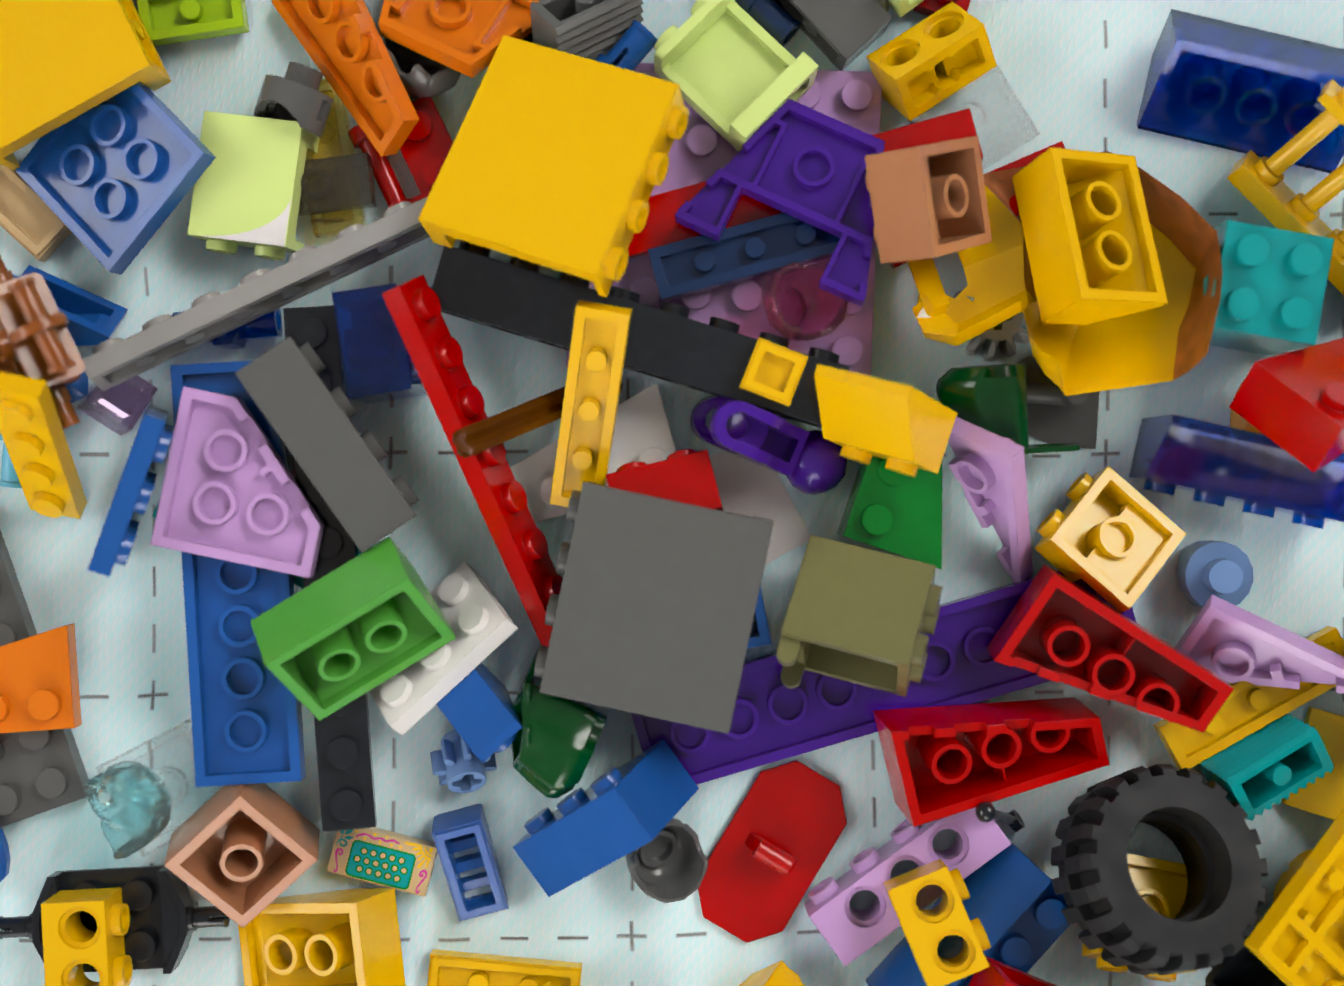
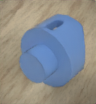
(1214, 569)

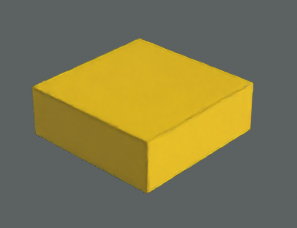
(773, 372)

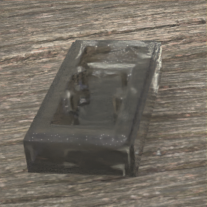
(337, 184)

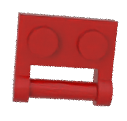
(422, 150)

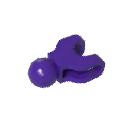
(772, 442)

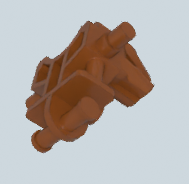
(37, 339)

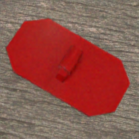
(772, 851)

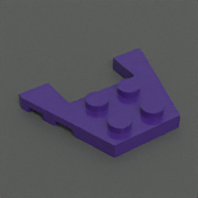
(809, 171)

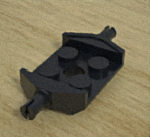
(158, 906)

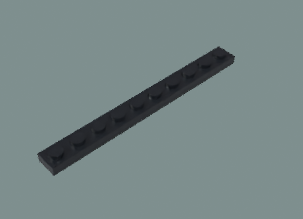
(343, 736)

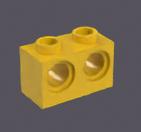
(932, 60)
(929, 926)
(70, 944)

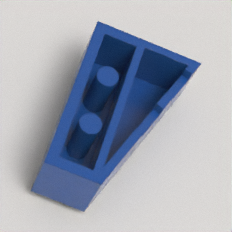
(606, 820)

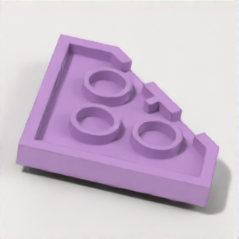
(232, 492)

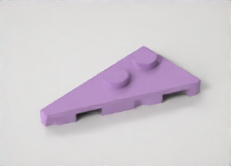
(996, 489)
(1256, 650)

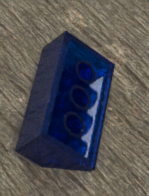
(1239, 88)
(1235, 466)

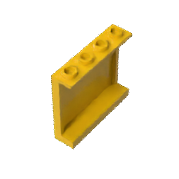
(65, 61)
(557, 161)

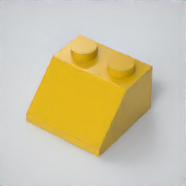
(882, 421)

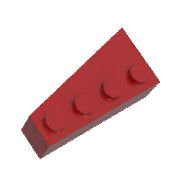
(984, 752)

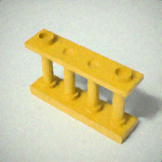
(1263, 185)

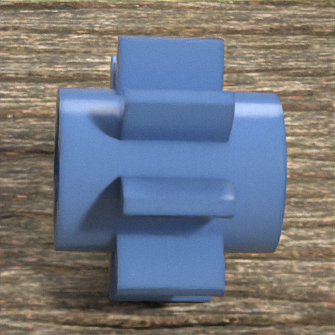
(459, 765)

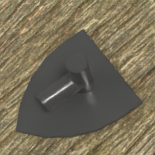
(1057, 416)

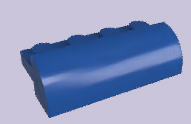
(1016, 911)

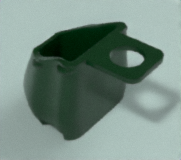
(995, 401)
(553, 739)

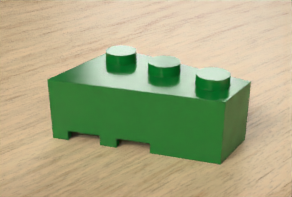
(896, 512)

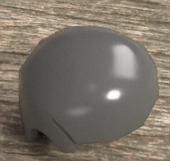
(419, 73)
(670, 864)

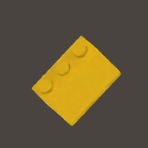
(1088, 236)

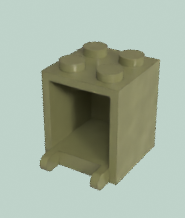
(859, 617)

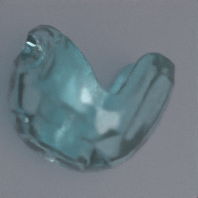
(136, 809)

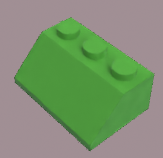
(351, 629)

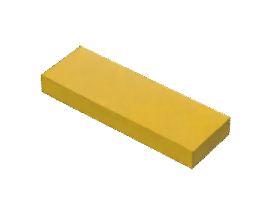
(479, 969)

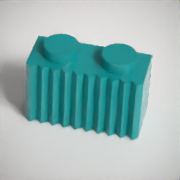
(1269, 764)

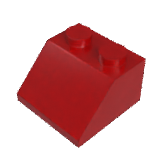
(683, 477)

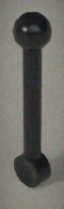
(986, 812)

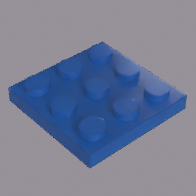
(116, 173)
(132, 492)

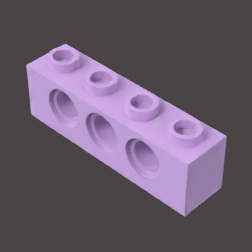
(855, 931)

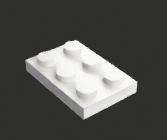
(479, 629)

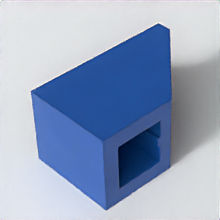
(482, 713)

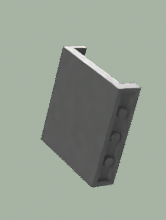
(653, 606)

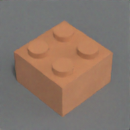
(928, 200)
(243, 849)

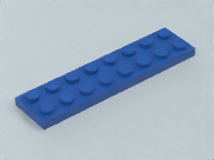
(241, 713)

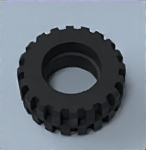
(1218, 860)

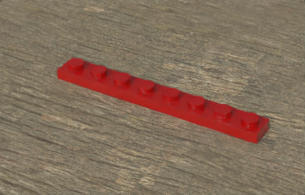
(488, 474)

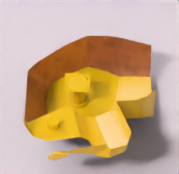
(1095, 356)

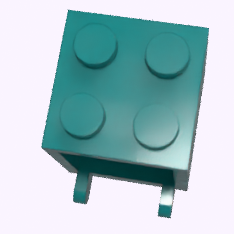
(1269, 288)

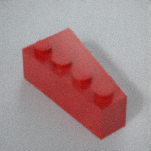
(1298, 402)
(1092, 646)

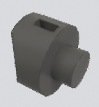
(295, 98)

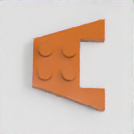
(455, 31)

